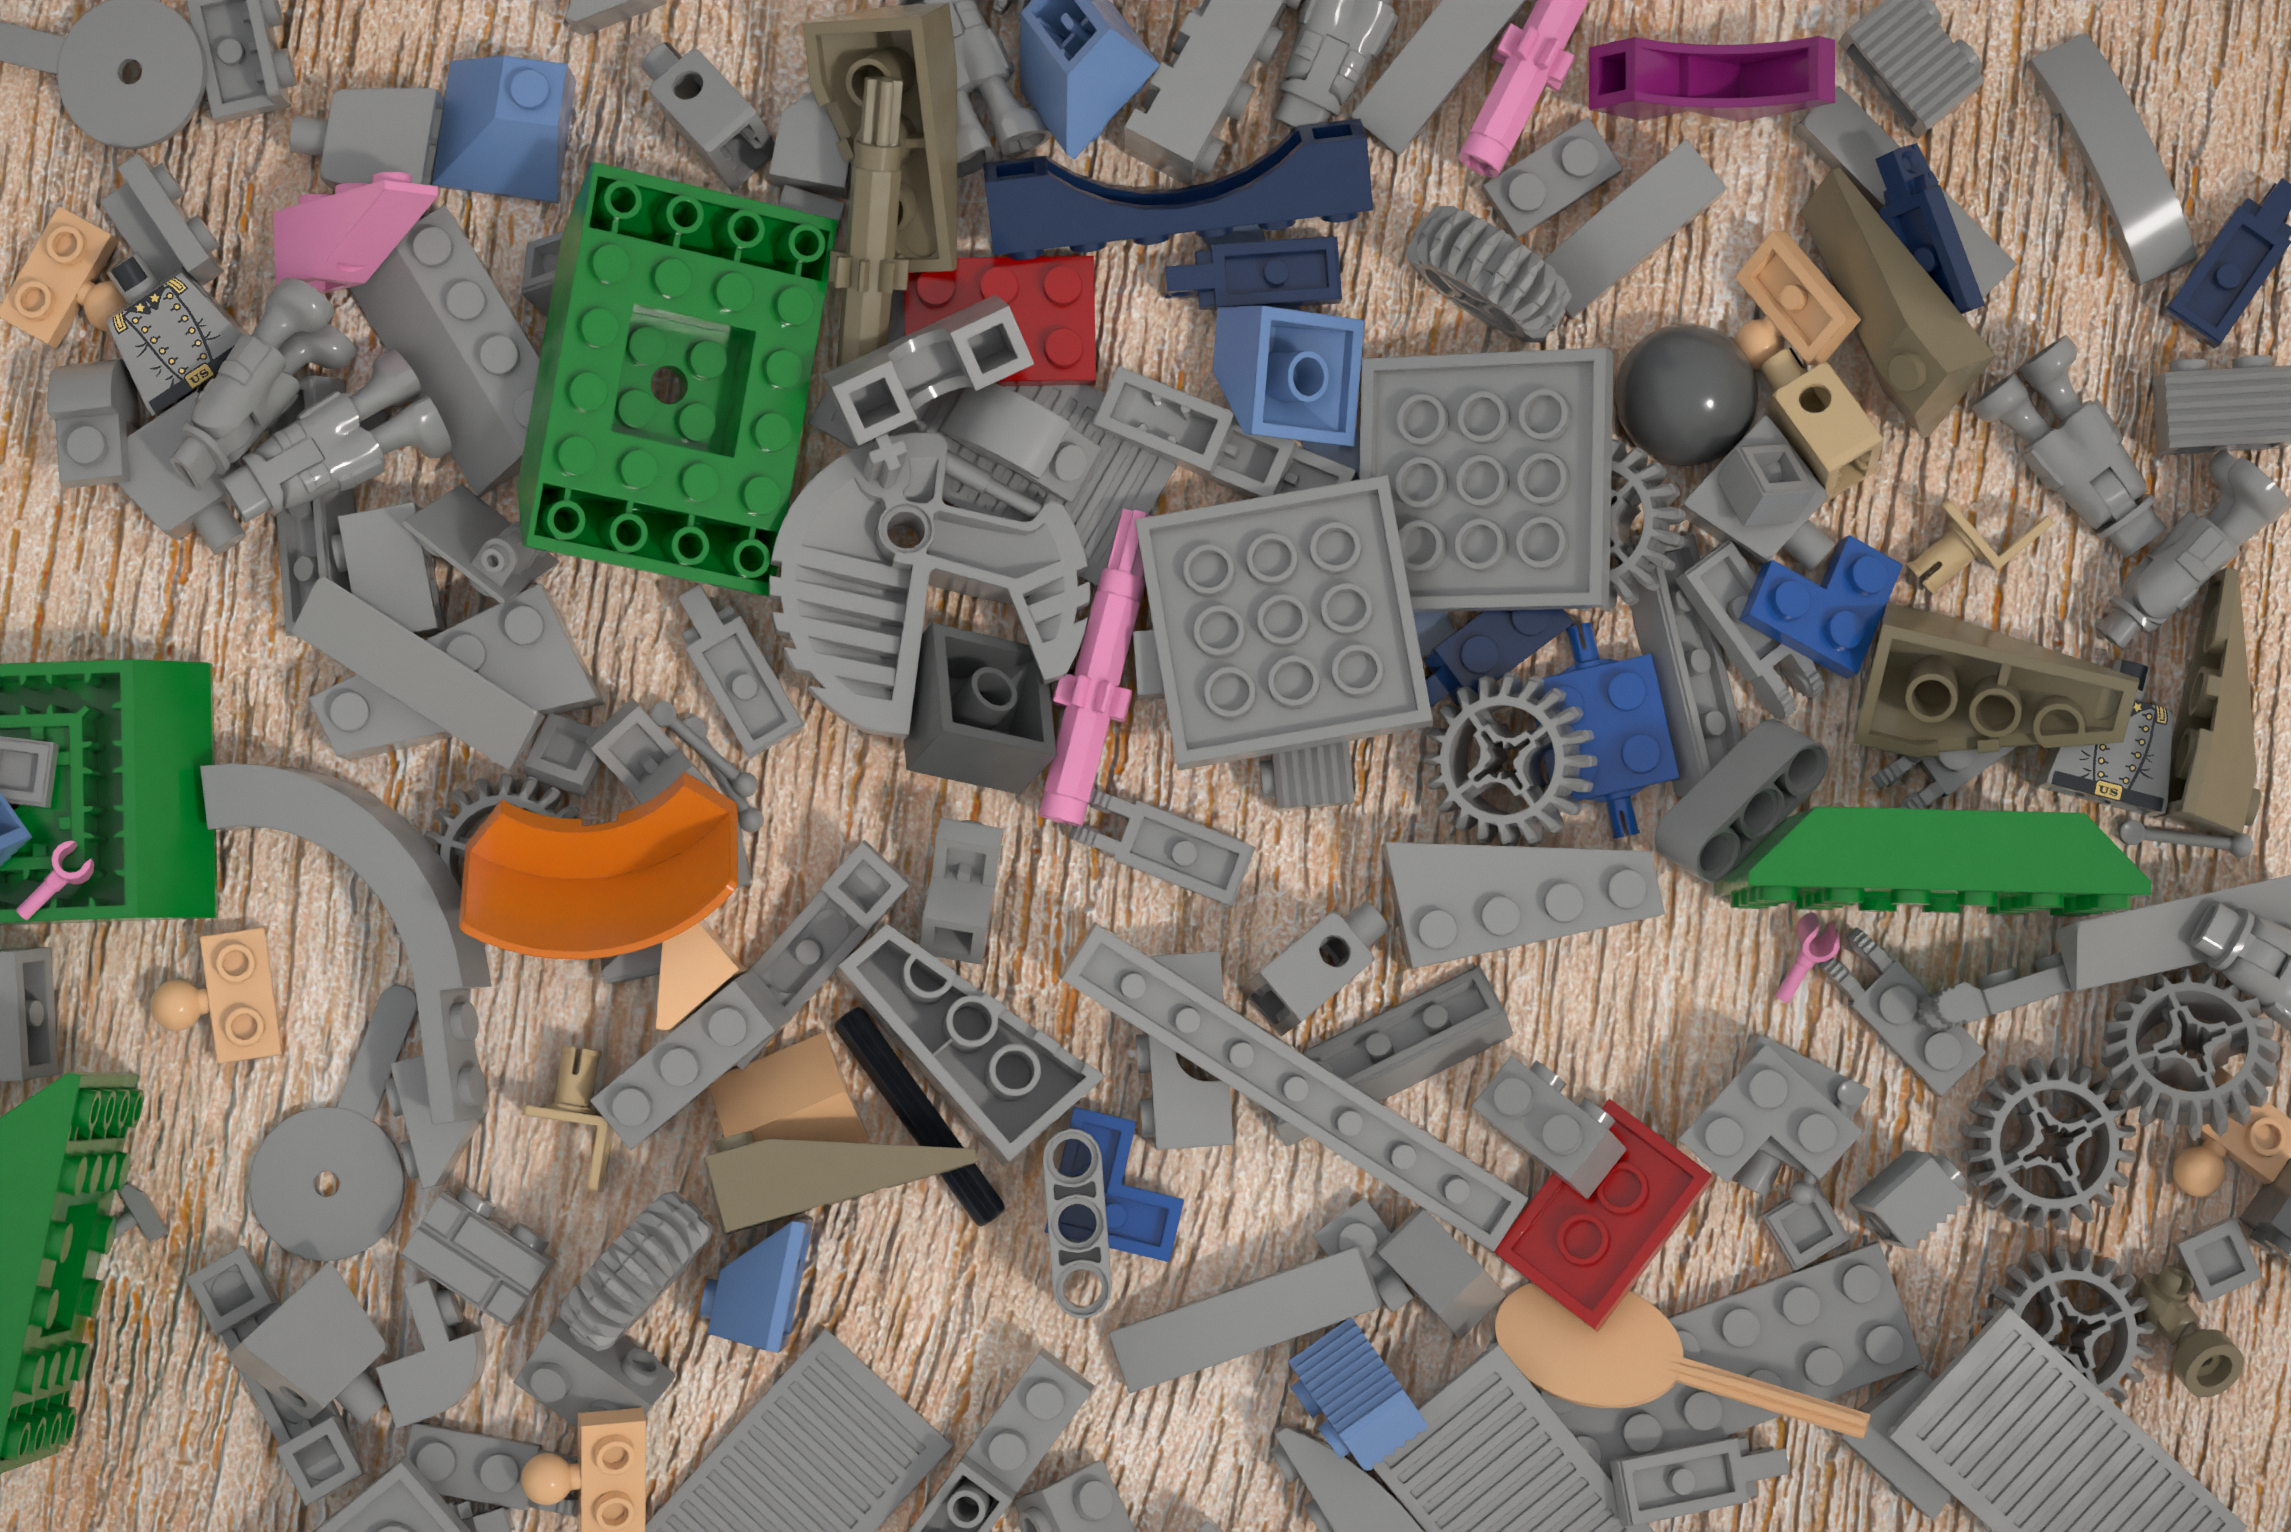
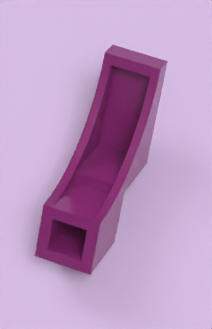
(1728, 82)

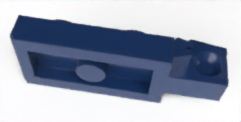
(1925, 225)
(2233, 266)
(1260, 274)
(1489, 647)

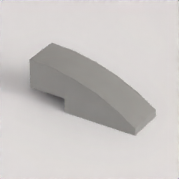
(1635, 225)

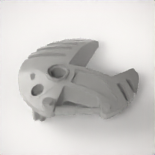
(861, 600)

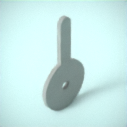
(92, 64)
(341, 1142)

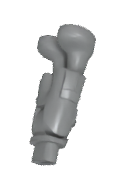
(1331, 56)
(986, 69)
(258, 380)
(331, 449)
(2081, 455)
(2195, 549)
(2250, 955)

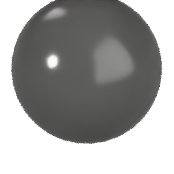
(1686, 394)

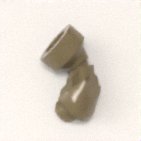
(2204, 1358)

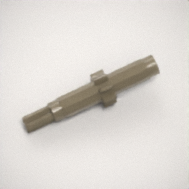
(869, 264)

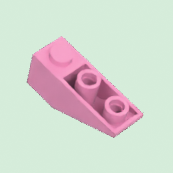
(348, 234)

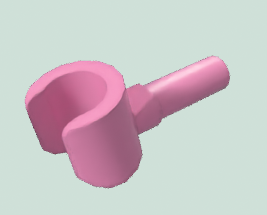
(55, 880)
(1812, 950)

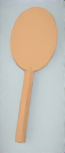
(1634, 1361)

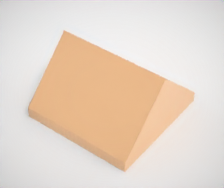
(692, 973)
(790, 1097)

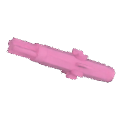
(1530, 62)
(1093, 692)

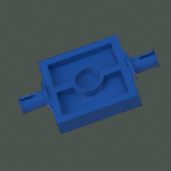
(1628, 726)

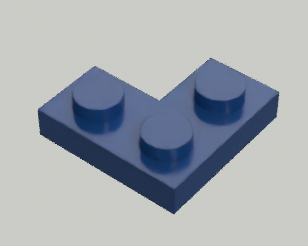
(1827, 620)
(1136, 1217)

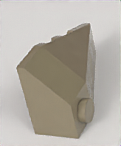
(918, 48)
(1907, 325)
(1969, 688)
(2213, 731)
(787, 1177)

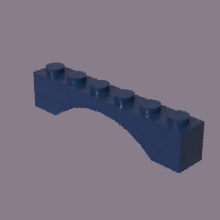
(1307, 175)

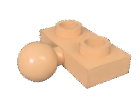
(62, 279)
(1796, 303)
(236, 996)
(2257, 1147)
(607, 1475)

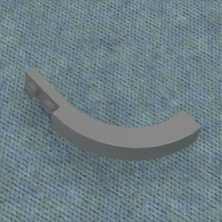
(409, 883)

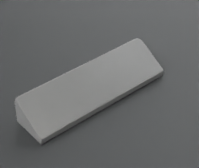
(1852, 140)
(308, 528)
(1688, 672)
(416, 673)
(2158, 935)
(1412, 1040)

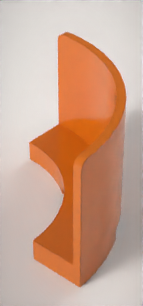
(603, 887)

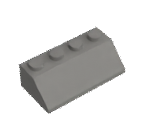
(461, 341)

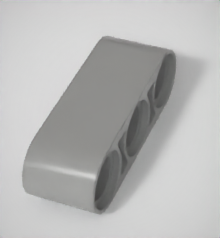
(1741, 800)
(1069, 1254)

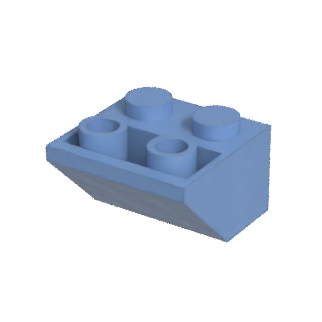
(1079, 66)

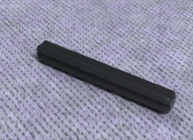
(916, 1111)

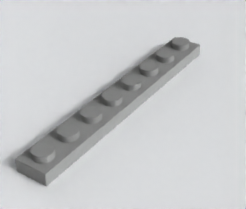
(1293, 1086)

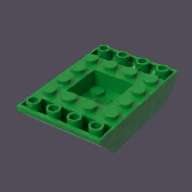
(728, 304)
(120, 789)
(1937, 861)
(55, 1204)

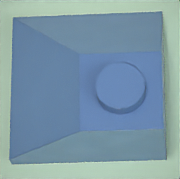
(505, 127)
(1290, 372)
(760, 1290)

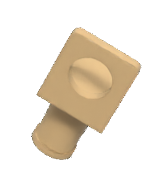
(1963, 545)
(574, 1105)

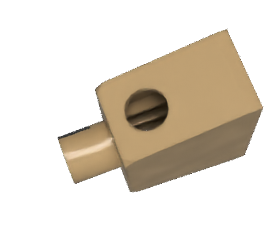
(1837, 439)

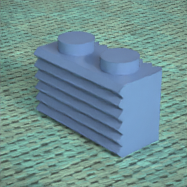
(1357, 1394)

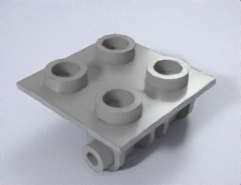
(479, 544)

